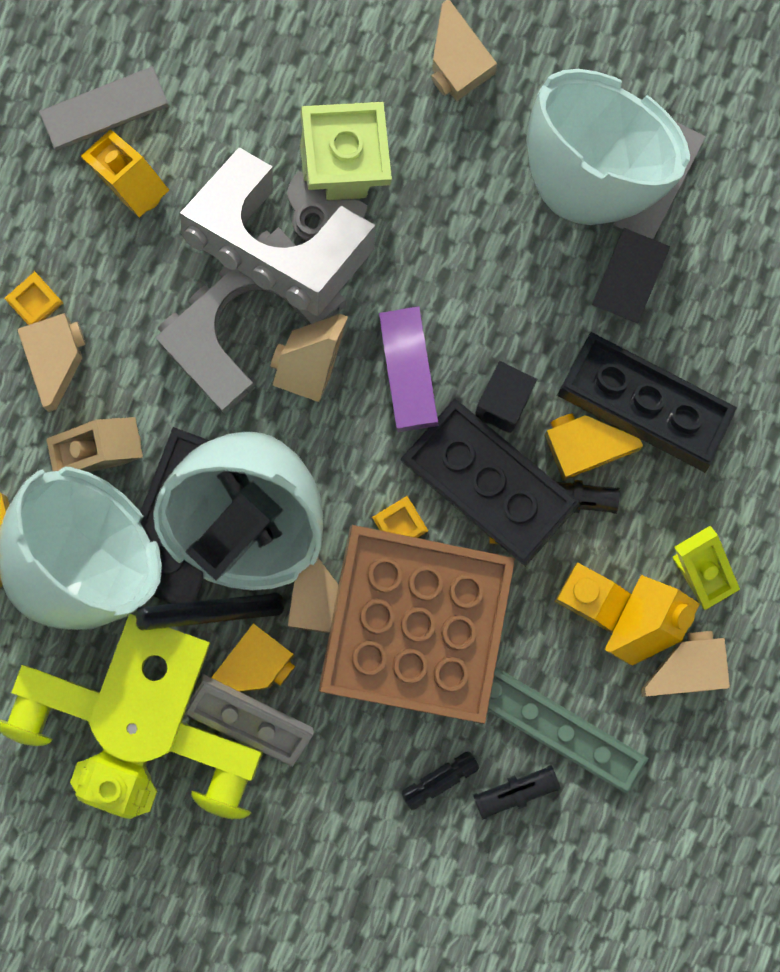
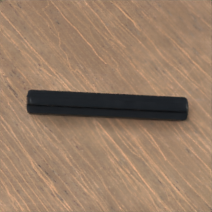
(209, 611)

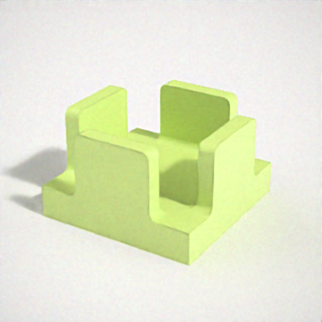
(345, 149)

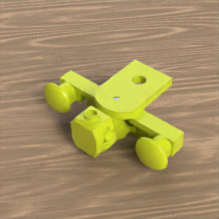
(136, 724)

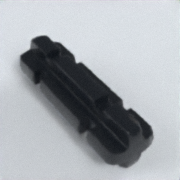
(440, 780)

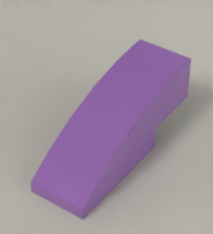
(408, 369)

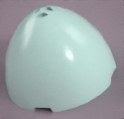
(601, 149)
(196, 498)
(75, 551)

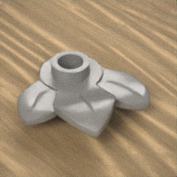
(314, 203)

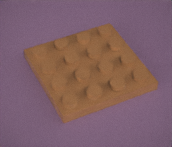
(417, 624)

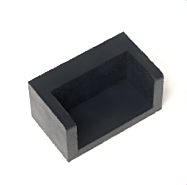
(630, 275)
(505, 397)
(234, 531)

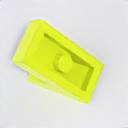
(706, 567)

